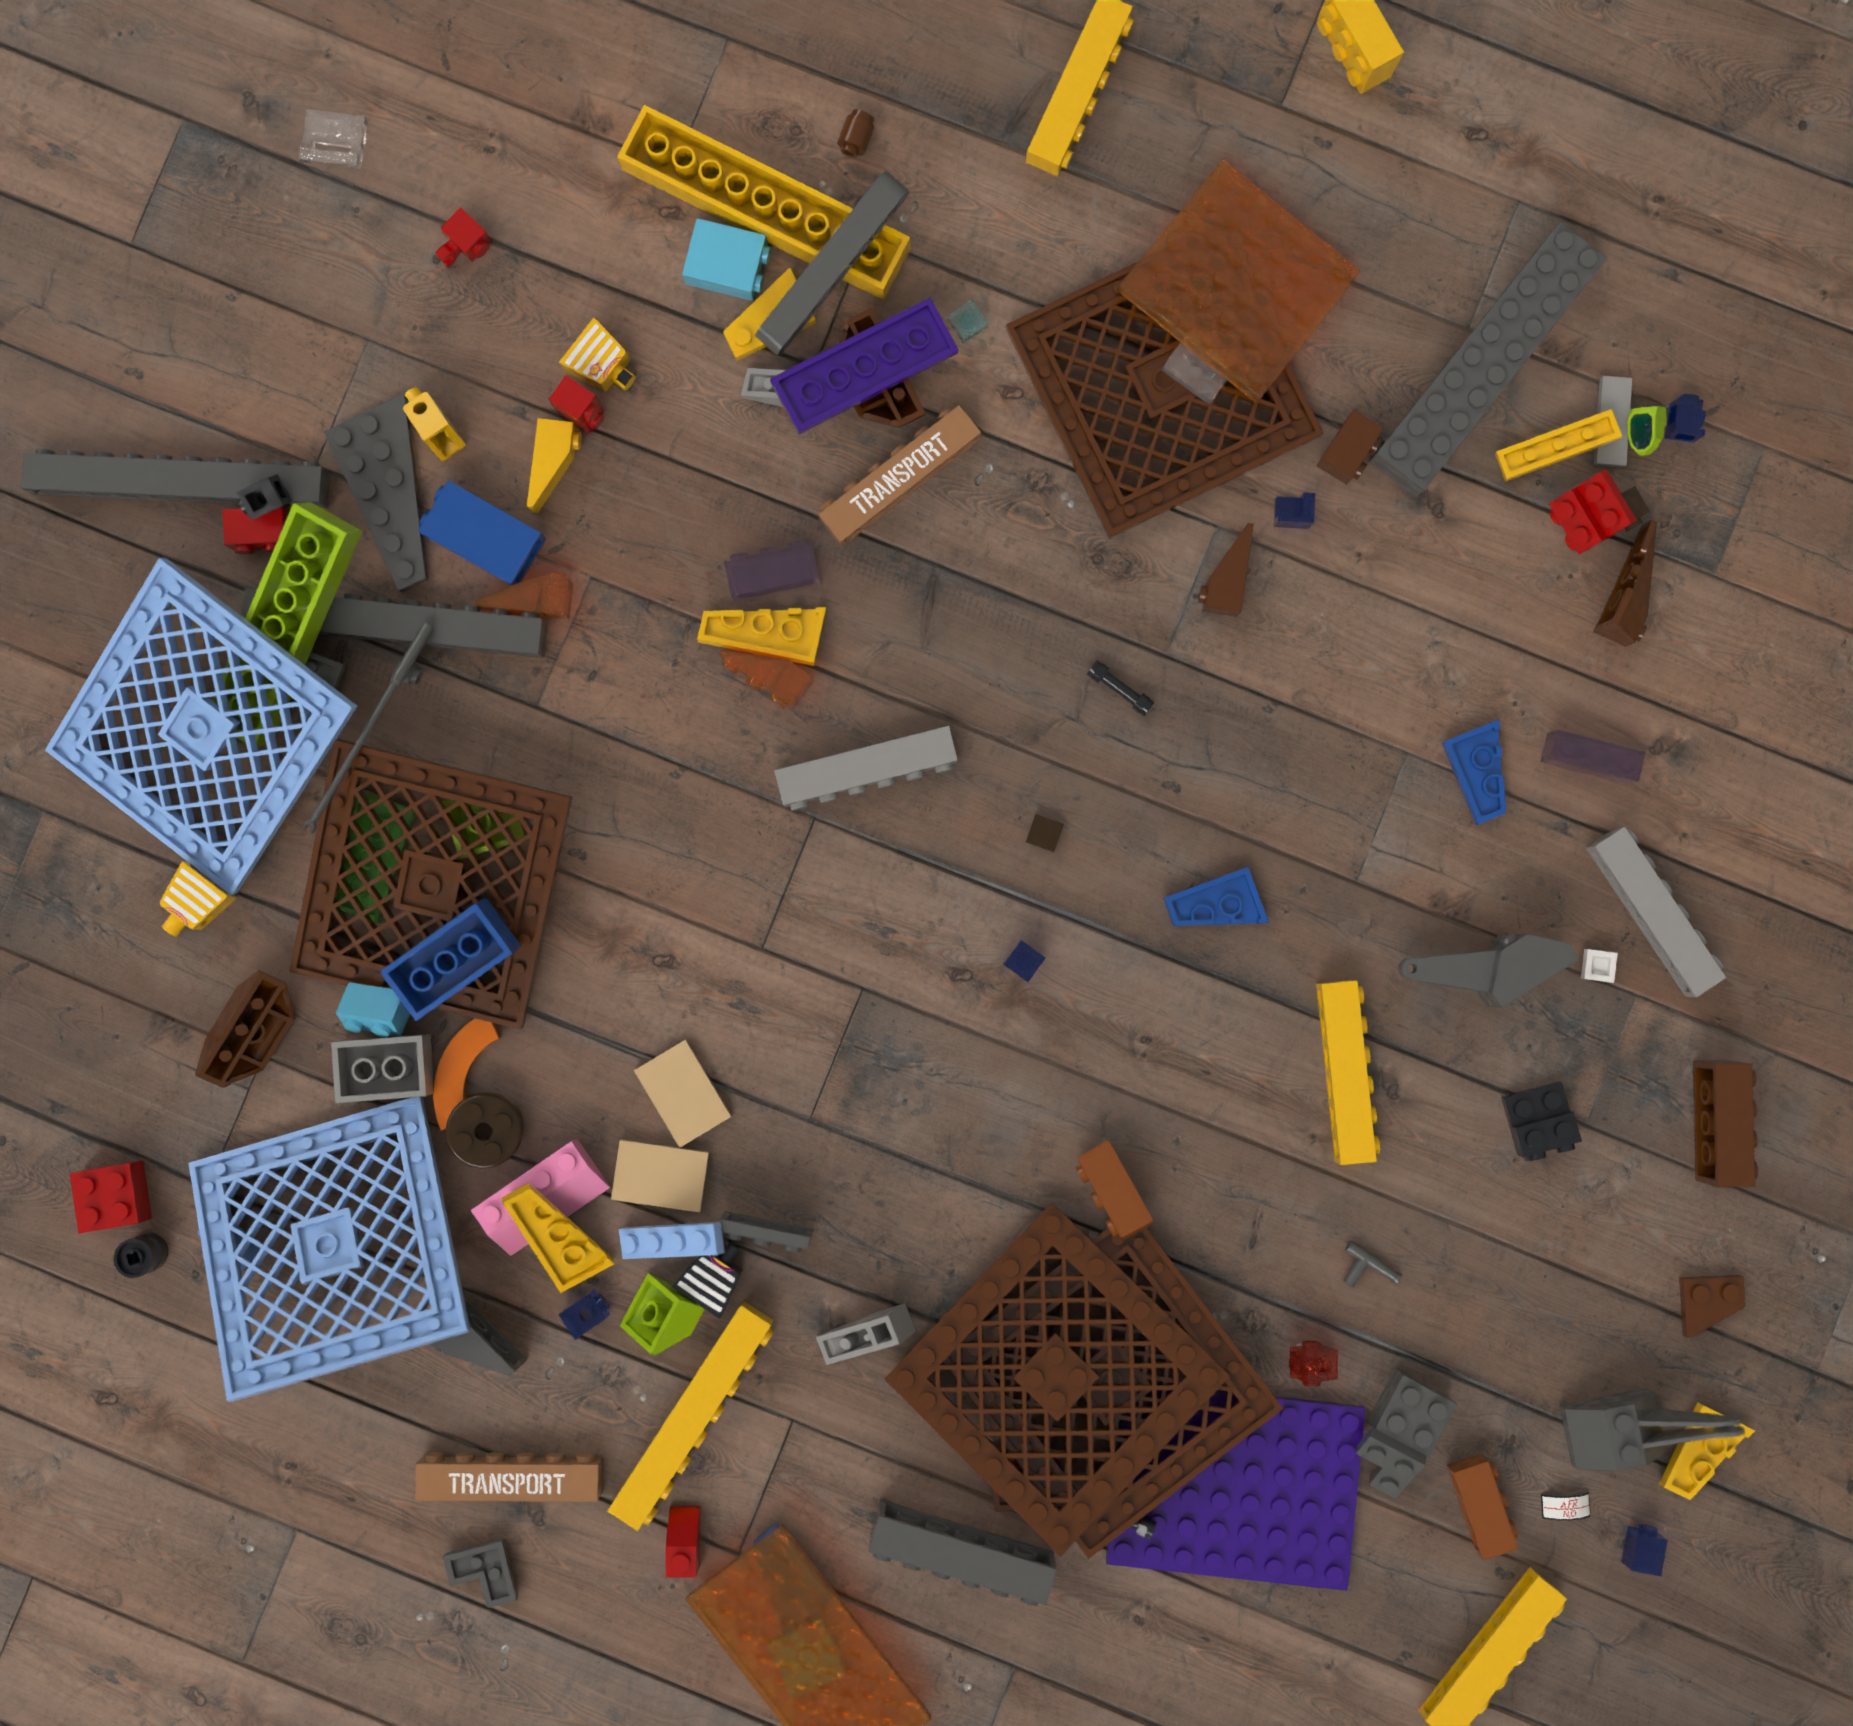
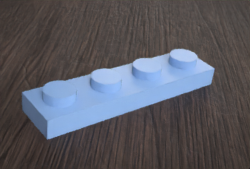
(671, 1240)

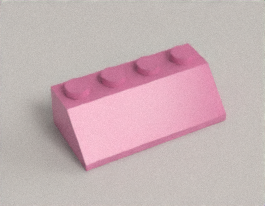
(565, 1178)

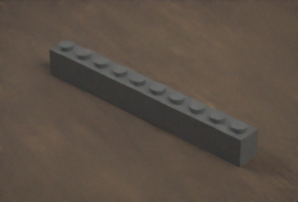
(166, 478)
(452, 628)

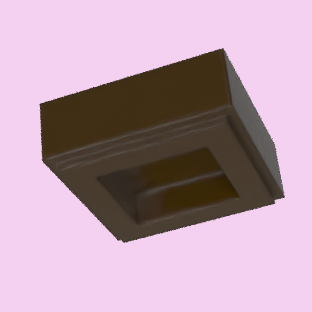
(1044, 833)

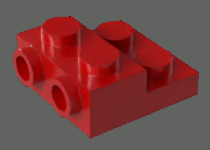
(1591, 512)

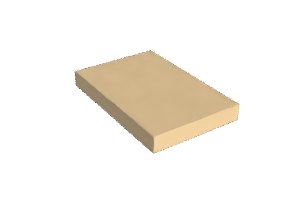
(682, 1093)
(660, 1175)

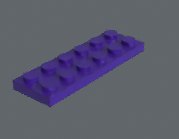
(864, 366)

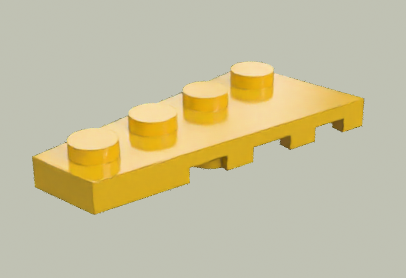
(776, 634)
(557, 1242)

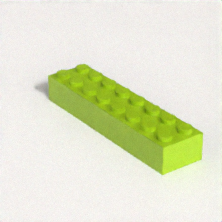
(296, 593)

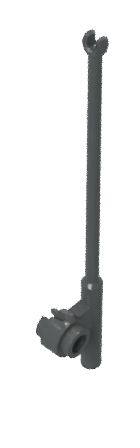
(406, 671)

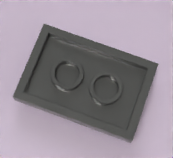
(765, 1231)

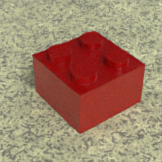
(110, 1196)

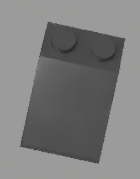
(482, 1345)

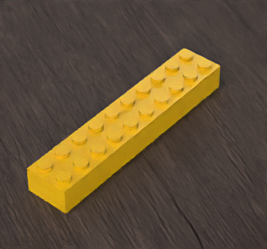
(753, 196)

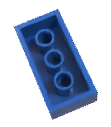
(450, 958)

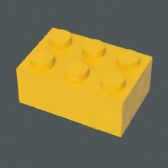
(1360, 41)

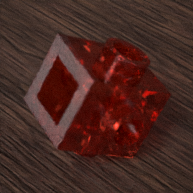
(1313, 1363)

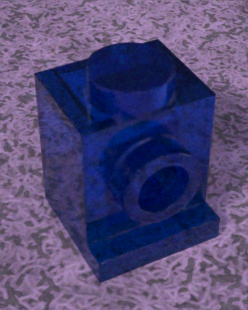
(1685, 419)
(575, 1322)

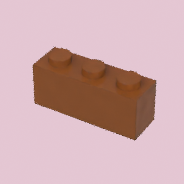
(1114, 1191)
(1483, 1506)

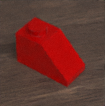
(683, 1542)

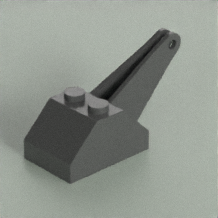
(1500, 972)
(1627, 1433)

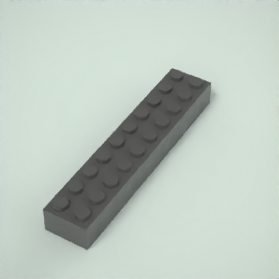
(1488, 359)

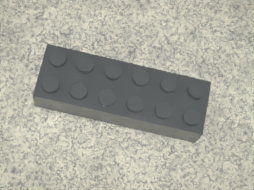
(962, 1553)

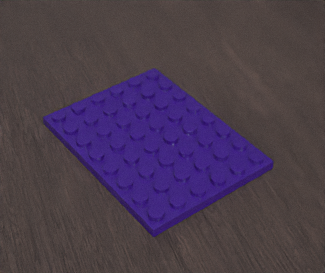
(1267, 1507)

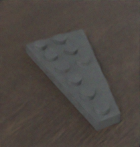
(382, 476)

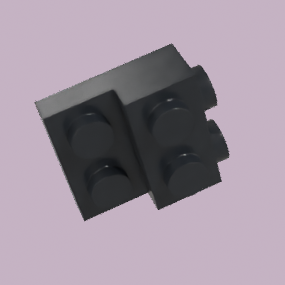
(1541, 1121)

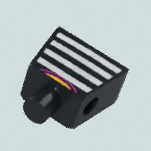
(712, 1279)

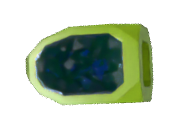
(1646, 428)

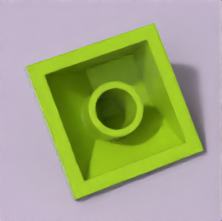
(660, 1315)

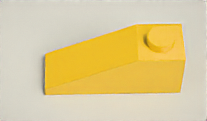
(552, 456)

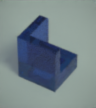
(1295, 511)

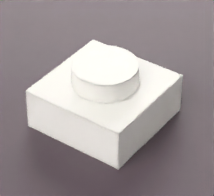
(1599, 965)

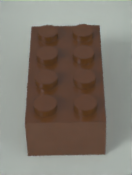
(1724, 1123)

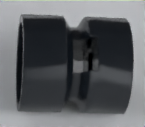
(140, 1255)

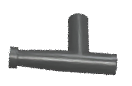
(1366, 1259)

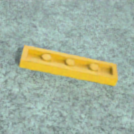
(1558, 445)

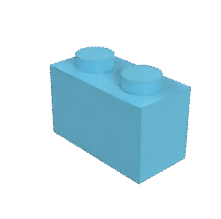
(372, 1010)

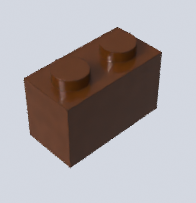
(1350, 447)

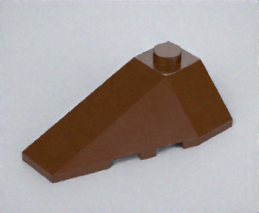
(1629, 600)

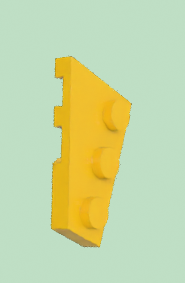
(742, 330)
(1696, 1461)

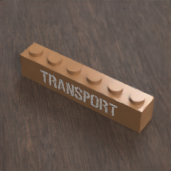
(900, 475)
(509, 1478)

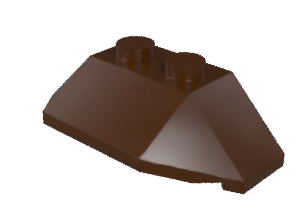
(894, 406)
(246, 1031)

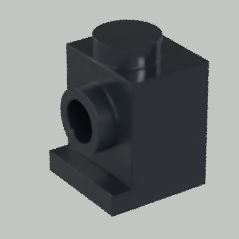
(274, 492)

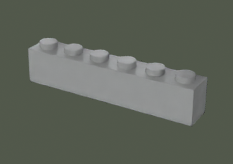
(865, 767)
(1656, 912)

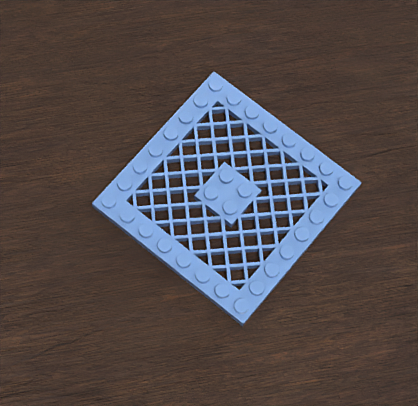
(199, 726)
(326, 1248)

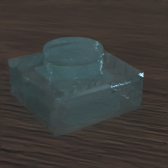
(967, 321)

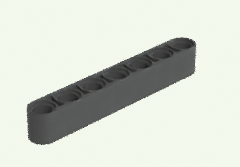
(832, 263)

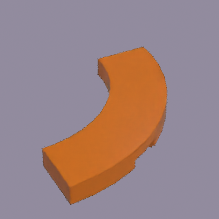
(456, 1063)

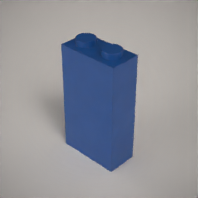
(481, 534)

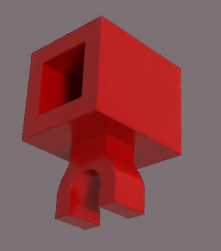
(464, 237)

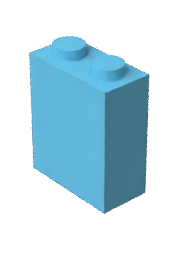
(726, 259)

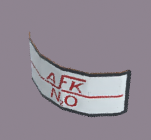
(1565, 1507)

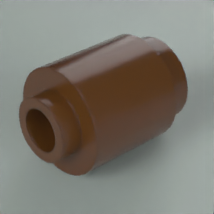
(856, 133)

